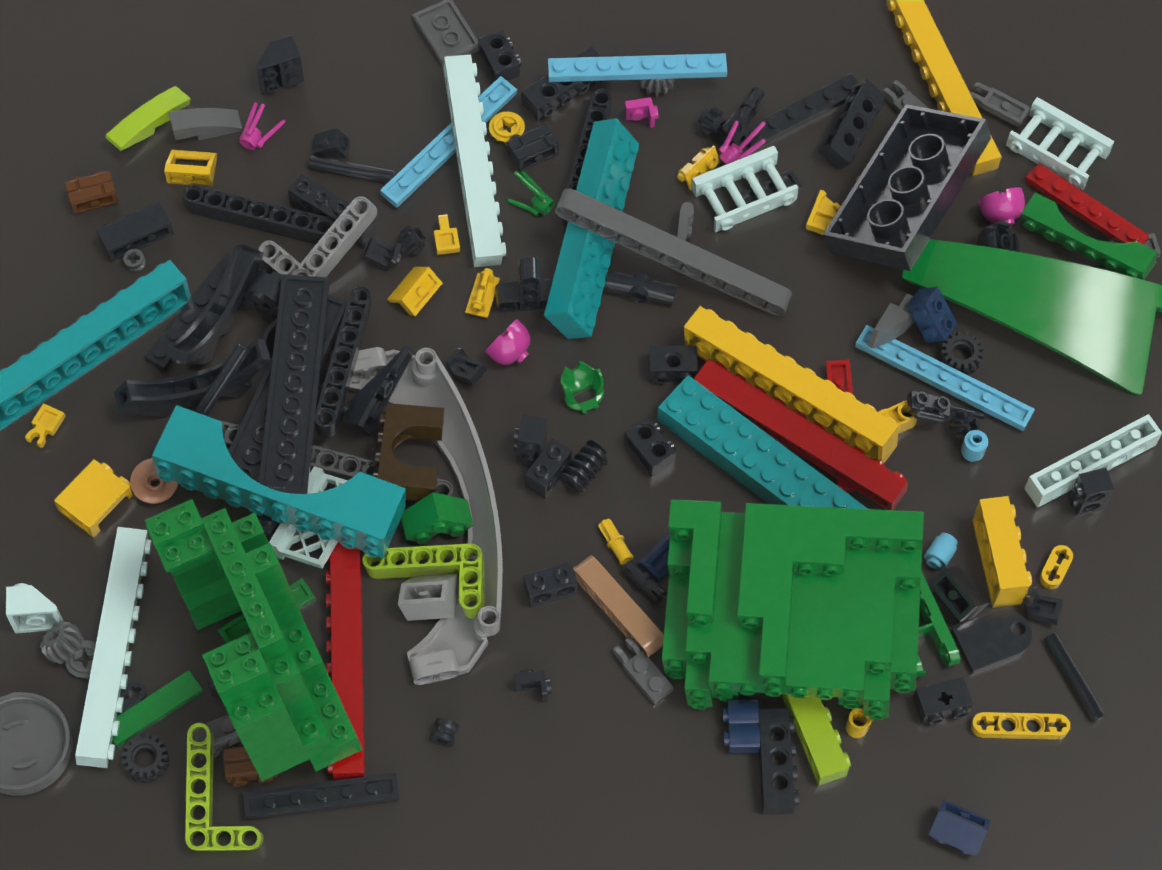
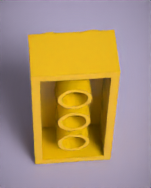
(1001, 551)

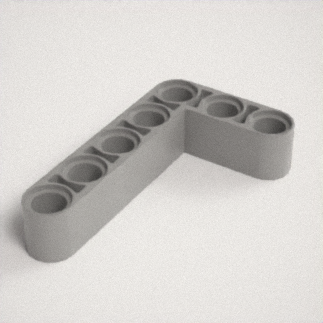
(322, 249)

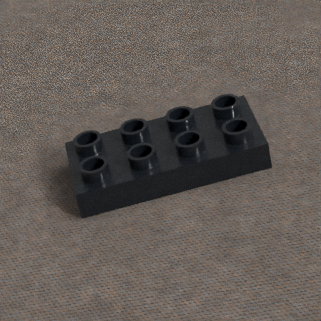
(907, 187)

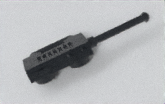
(933, 408)

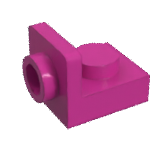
(641, 109)

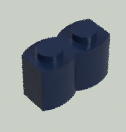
(742, 726)

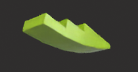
(146, 118)

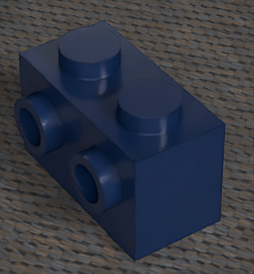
(932, 314)
(959, 828)

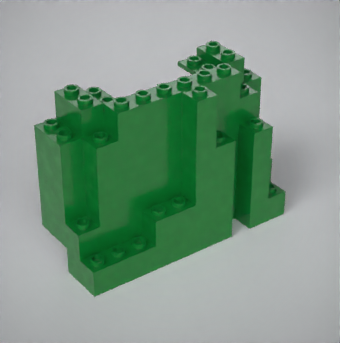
(793, 603)
(273, 675)

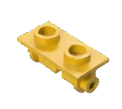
(703, 162)
(482, 294)

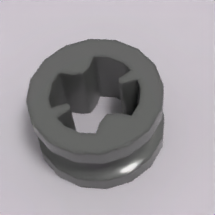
(136, 266)

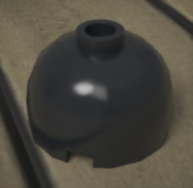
(998, 236)

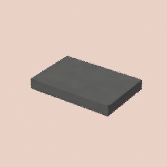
(446, 30)

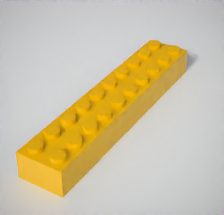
(794, 385)

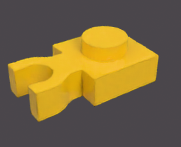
(45, 422)

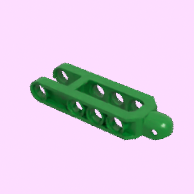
(936, 628)

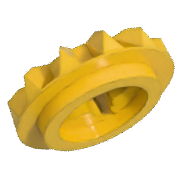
(510, 120)

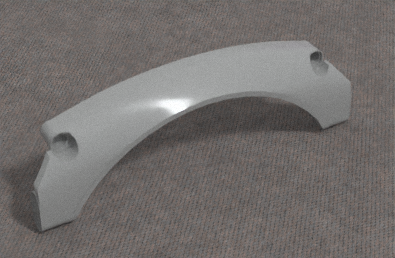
(458, 641)

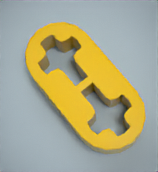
(1060, 568)

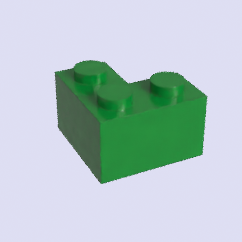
(436, 515)

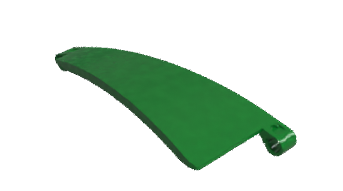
(1069, 307)

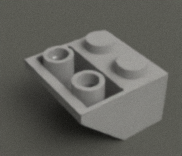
(429, 597)

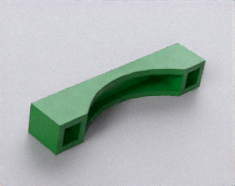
(1126, 258)

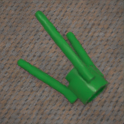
(541, 202)

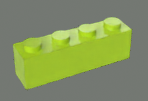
(818, 738)

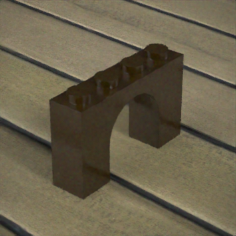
(401, 424)

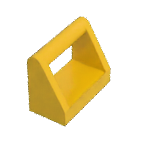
(188, 173)

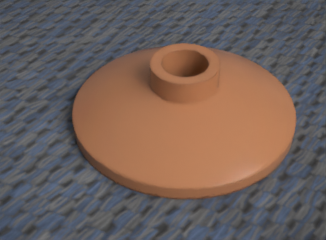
(142, 481)

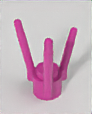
(251, 135)
(733, 152)

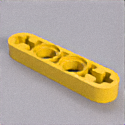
(1021, 730)

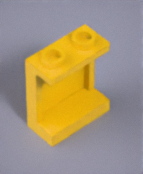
(92, 496)

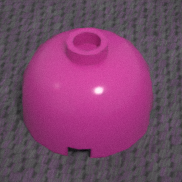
(1003, 206)
(510, 345)

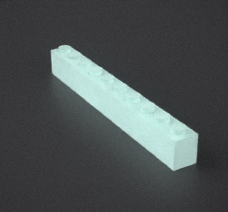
(473, 161)
(112, 648)

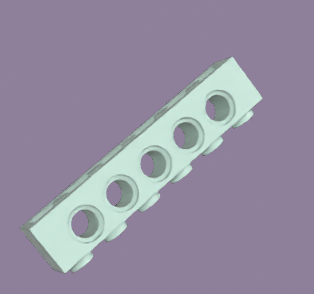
(1104, 453)

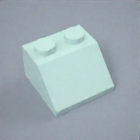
(30, 609)

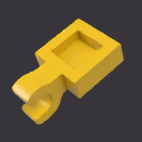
(446, 238)

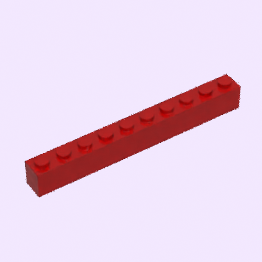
(804, 437)
(347, 649)

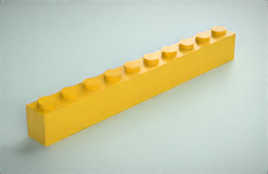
(939, 69)

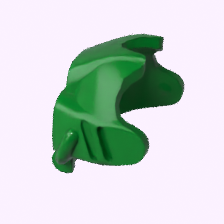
(579, 380)

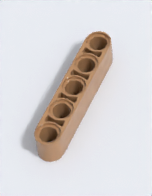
(618, 605)

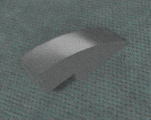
(204, 122)
(892, 323)

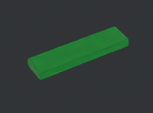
(240, 627)
(156, 707)

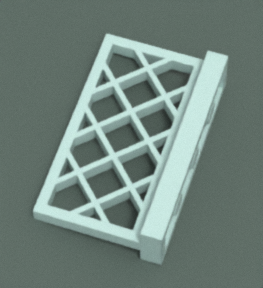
(287, 534)

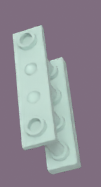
(1069, 127)
(739, 169)

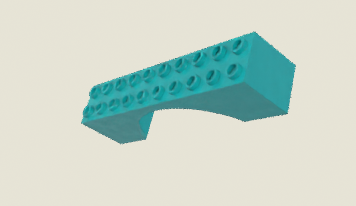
(356, 514)

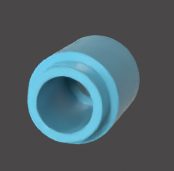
(974, 445)
(941, 551)

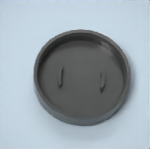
(33, 743)

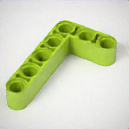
(435, 566)
(206, 800)

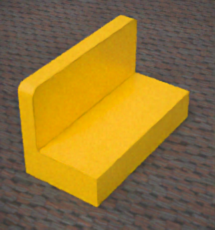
(416, 289)

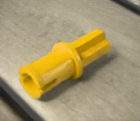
(615, 541)

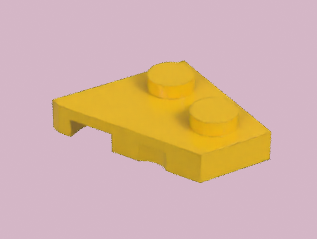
(822, 213)

